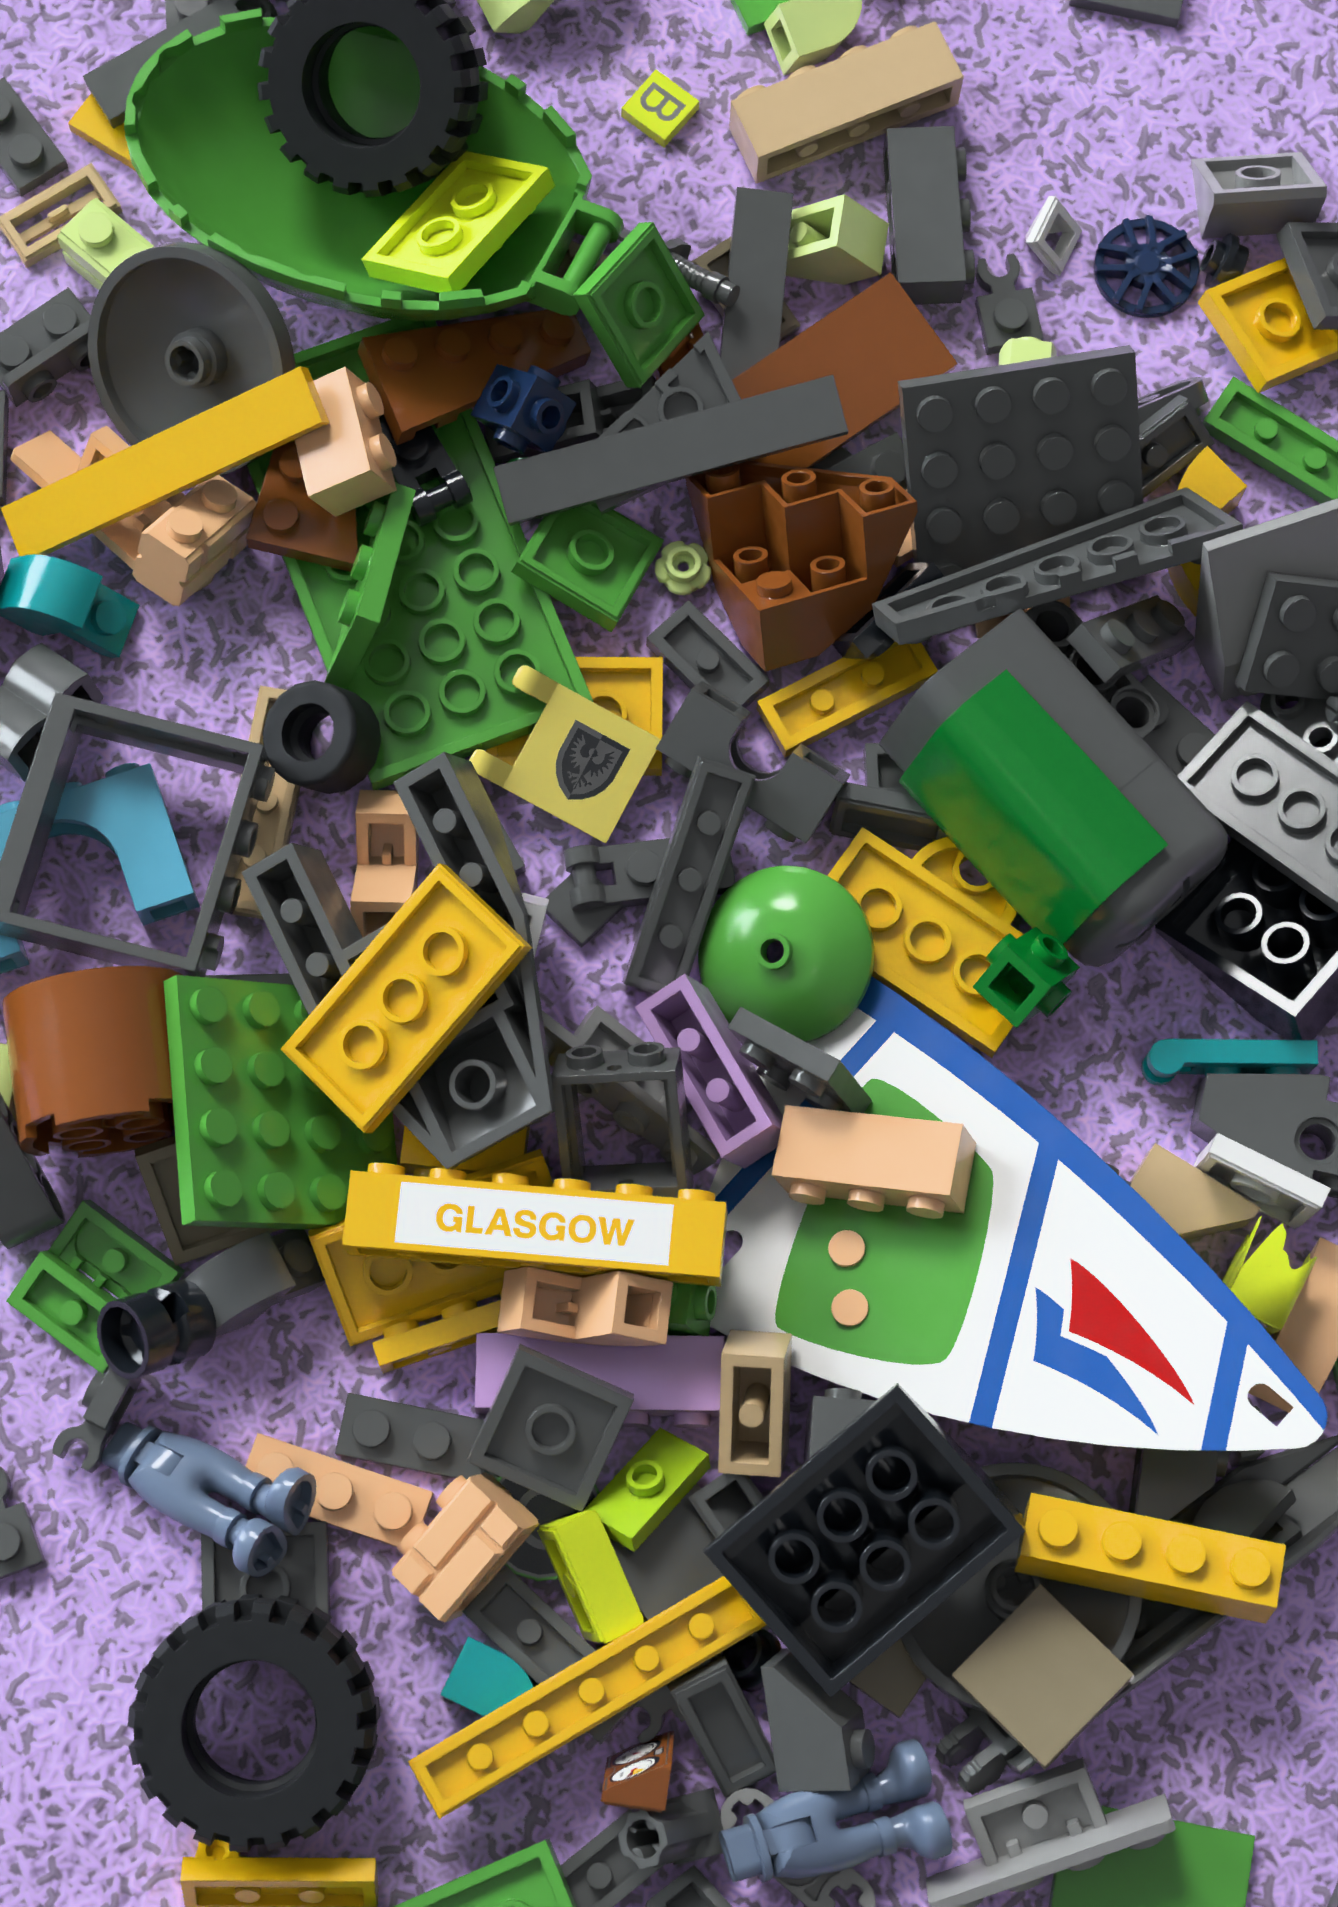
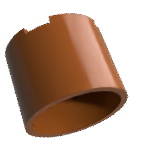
(90, 1060)

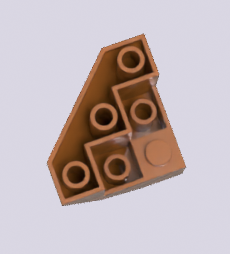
(797, 551)

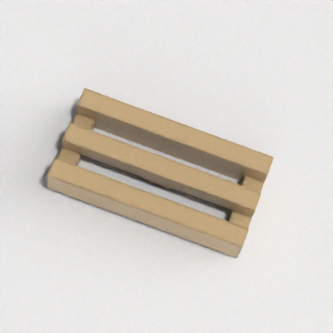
(49, 244)

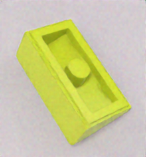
(591, 1576)

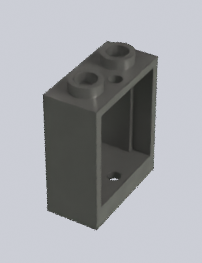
(638, 1063)

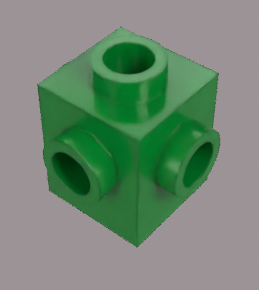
(1027, 976)

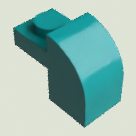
(66, 598)
(484, 1679)

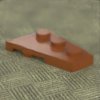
(294, 524)

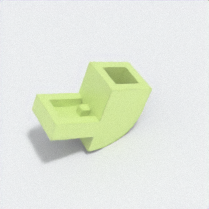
(810, 30)

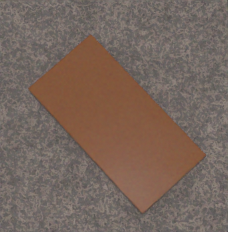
(867, 349)

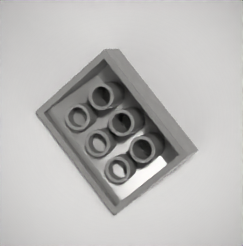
(1234, 578)

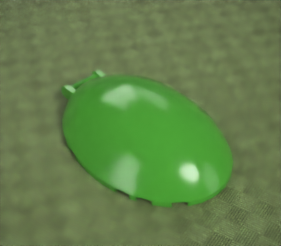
(222, 177)

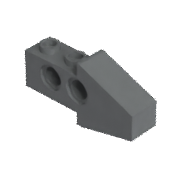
(1270, 1116)

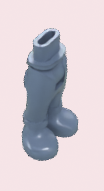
(179, 1473)
(800, 1831)

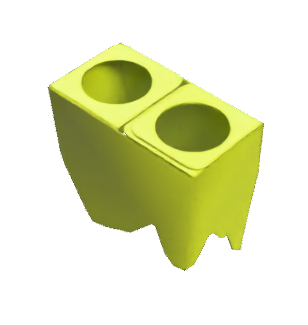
(1266, 1280)

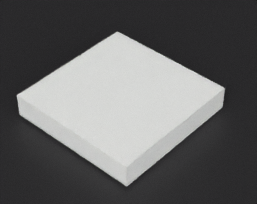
(1270, 1185)

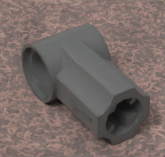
(677, 1835)

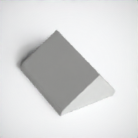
(1255, 193)

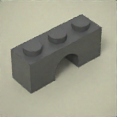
(789, 798)

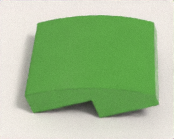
(68, 1301)

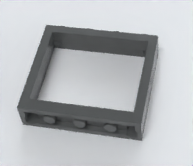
(40, 801)

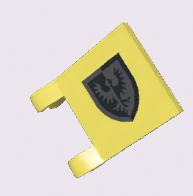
(576, 760)

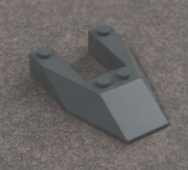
(498, 1066)

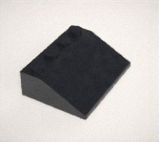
(1261, 943)
(866, 1539)

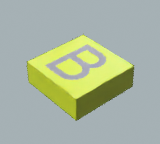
(660, 108)

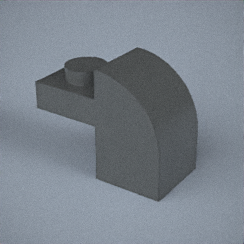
(256, 1276)

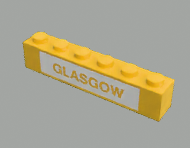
(535, 1226)

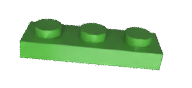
(1276, 440)

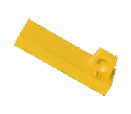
(228, 1880)

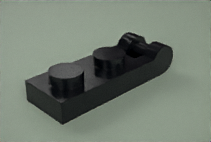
(422, 461)

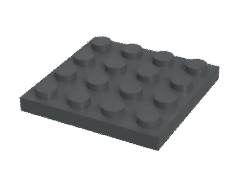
(1019, 453)

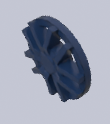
(1146, 266)

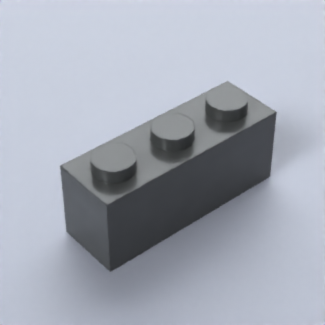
(927, 213)

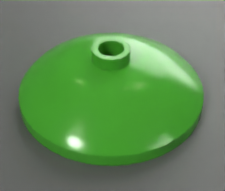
(823, 960)

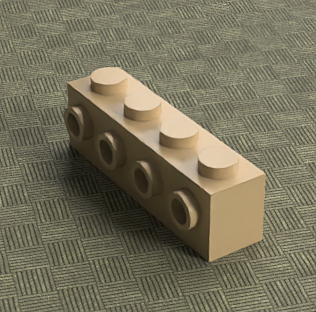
(845, 101)

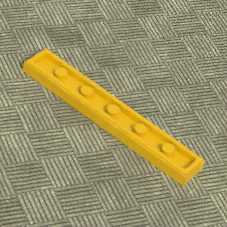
(166, 464)
(583, 1696)

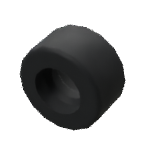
(290, 730)

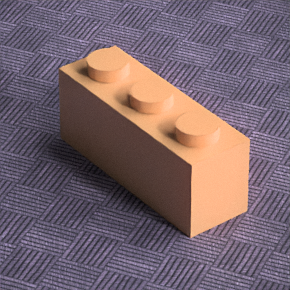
(874, 1161)

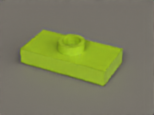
(649, 1488)

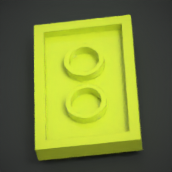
(458, 222)

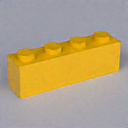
(1150, 1558)

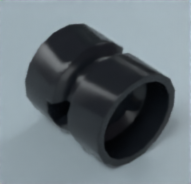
(156, 1329)

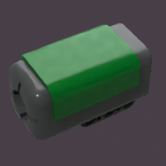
(1054, 787)

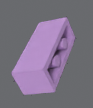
(716, 1076)

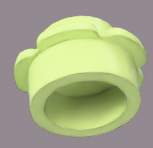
(678, 581)

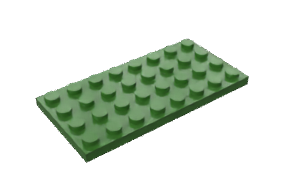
(452, 613)

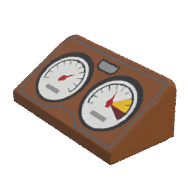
(640, 1775)

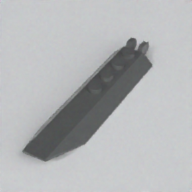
(1168, 1628)

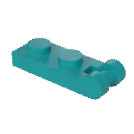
(1227, 1057)

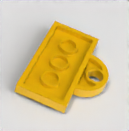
(930, 931)

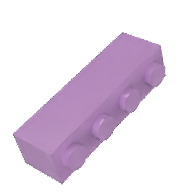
(665, 1379)

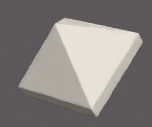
(1053, 219)

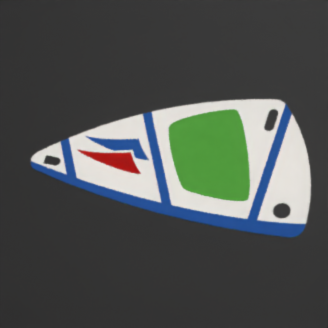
(1032, 1311)

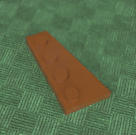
(443, 369)

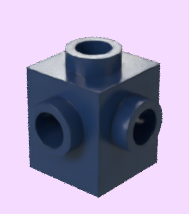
(524, 408)

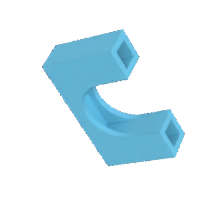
(133, 821)

